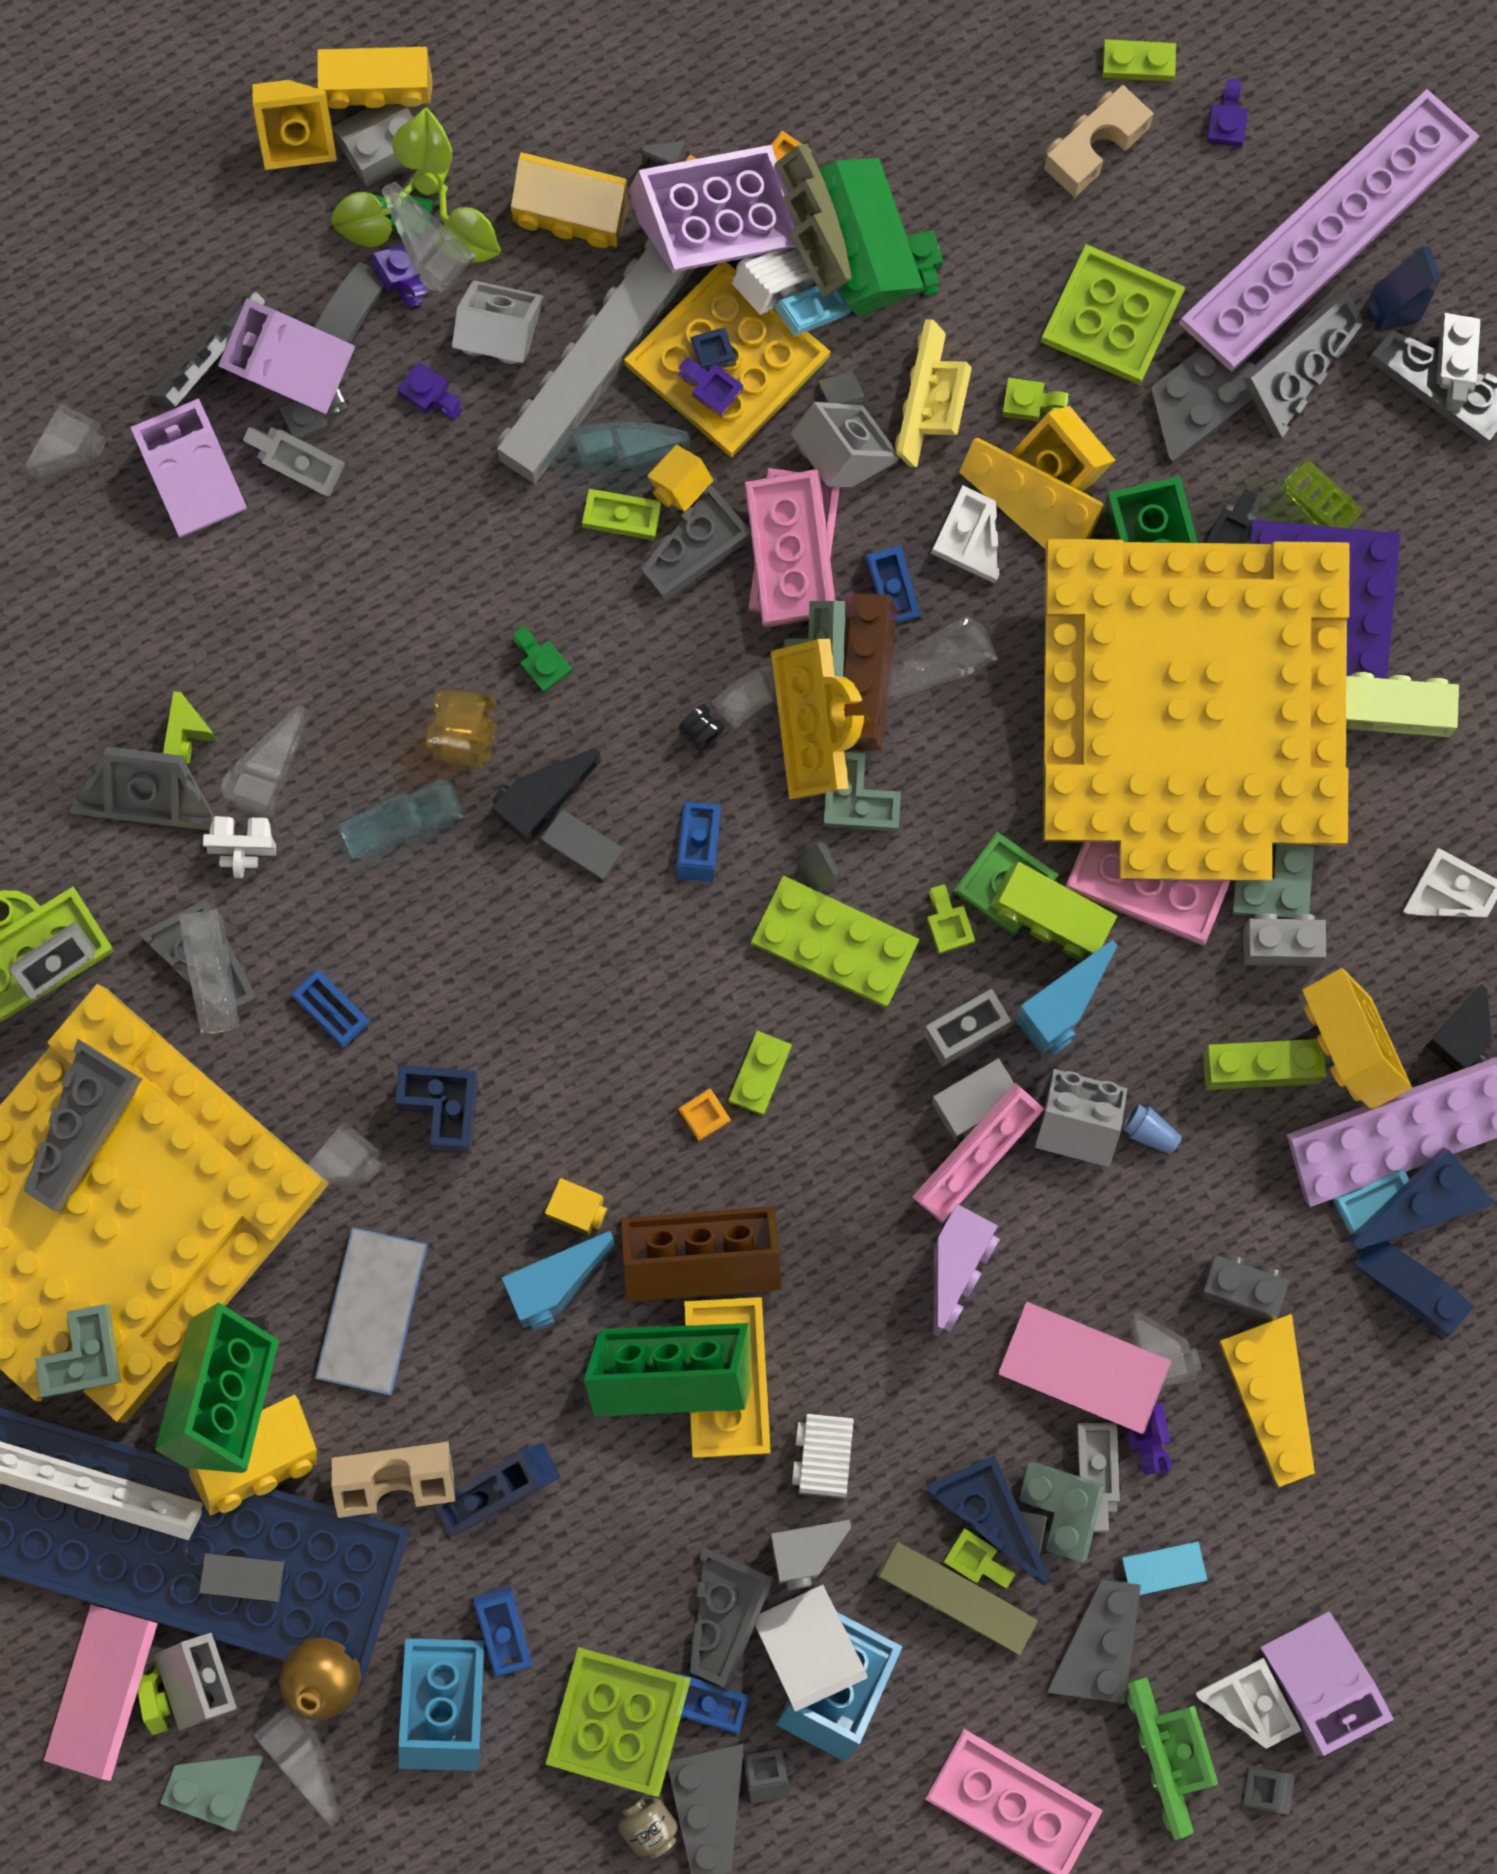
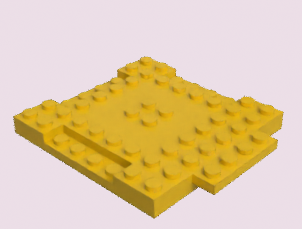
(1195, 702)
(159, 1223)

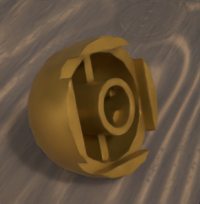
(319, 1679)

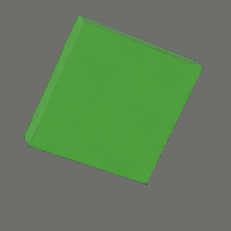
(987, 873)

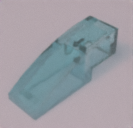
(627, 442)
(402, 819)

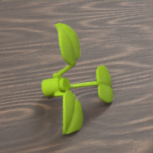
(424, 147)

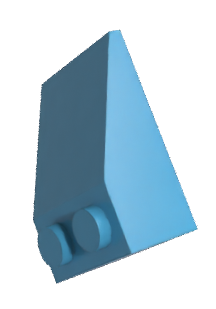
(1056, 1010)
(551, 1283)
(441, 1704)
(842, 1718)

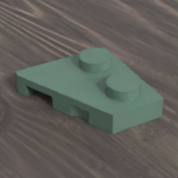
(213, 1789)

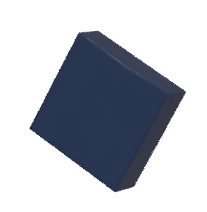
(713, 349)

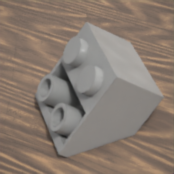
(1082, 1117)

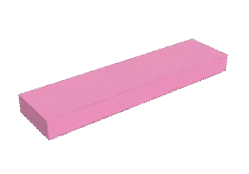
(978, 1152)

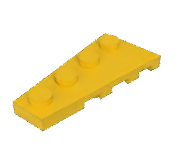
(1030, 496)
(1271, 1390)

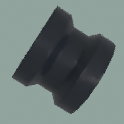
(701, 727)

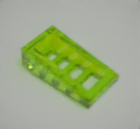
(1330, 490)

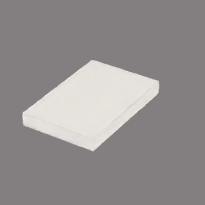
(809, 1648)

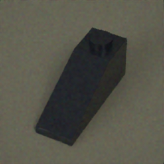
(538, 796)

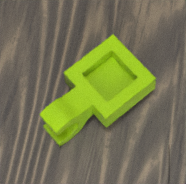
(1026, 400)
(948, 926)
(974, 1558)
(153, 1703)

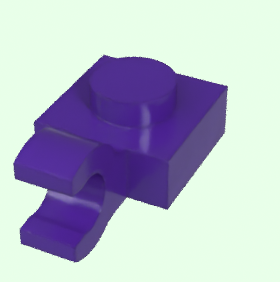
(1228, 121)
(397, 272)
(713, 388)
(428, 389)
(1153, 1456)

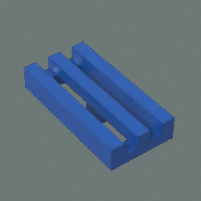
(352, 1031)

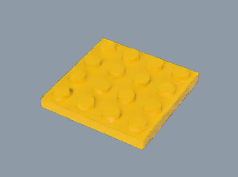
(767, 357)

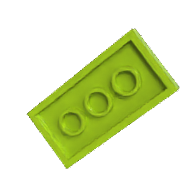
(835, 941)

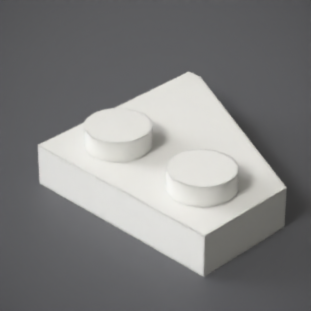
(970, 535)
(1452, 890)
(1253, 1703)

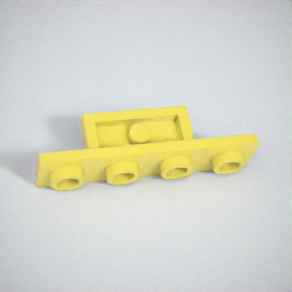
(934, 395)

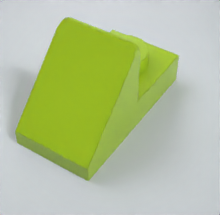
(184, 724)

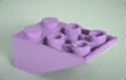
(286, 356)
(189, 468)
(957, 1252)
(1326, 1684)

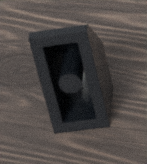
(1465, 1034)

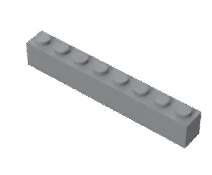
(590, 364)

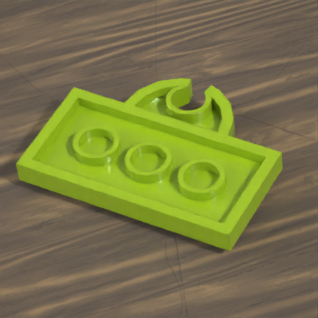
(32, 925)

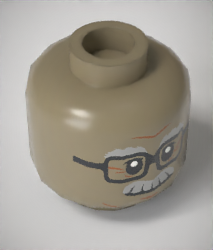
(647, 1827)

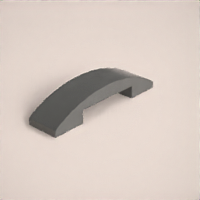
(351, 303)

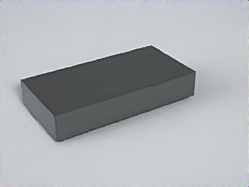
(582, 845)
(242, 1577)

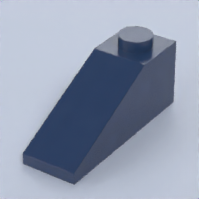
(1405, 292)
(1414, 1288)
(498, 1489)

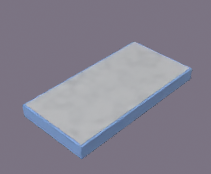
(371, 1311)

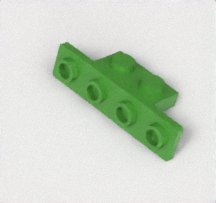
(1175, 1752)

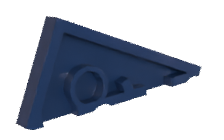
(1431, 1196)
(987, 1505)

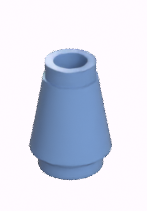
(1151, 1129)

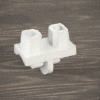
(223, 841)

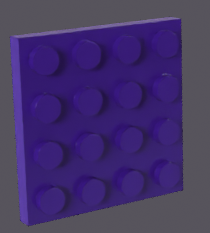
(1371, 585)

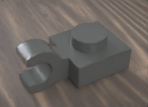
(308, 422)

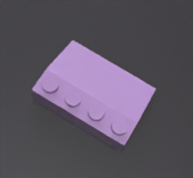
(714, 208)

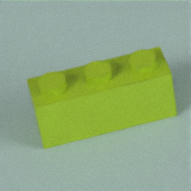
(1052, 911)
(1263, 1064)

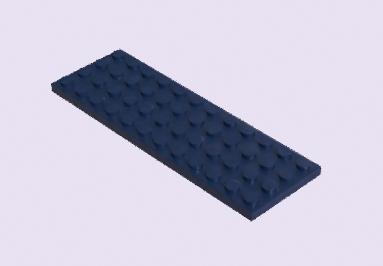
(333, 1570)

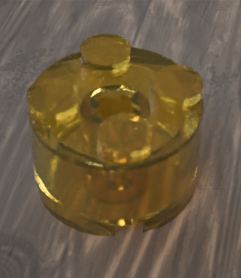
(462, 728)

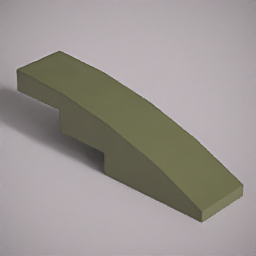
(817, 228)
(957, 1597)

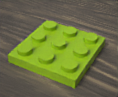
(1112, 314)
(618, 1721)

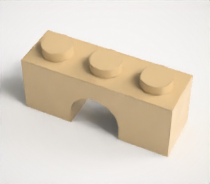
(1117, 118)
(365, 1477)

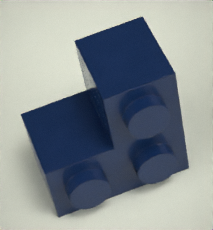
(446, 1094)

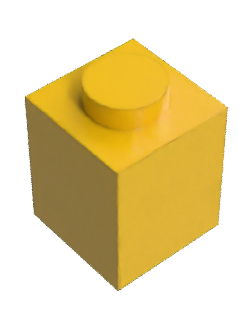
(679, 478)
(576, 1207)

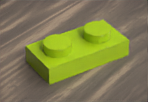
(1139, 60)
(621, 514)
(760, 1073)

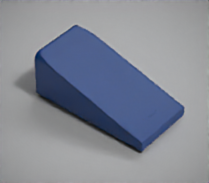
(891, 577)
(698, 842)
(502, 1630)
(713, 1704)

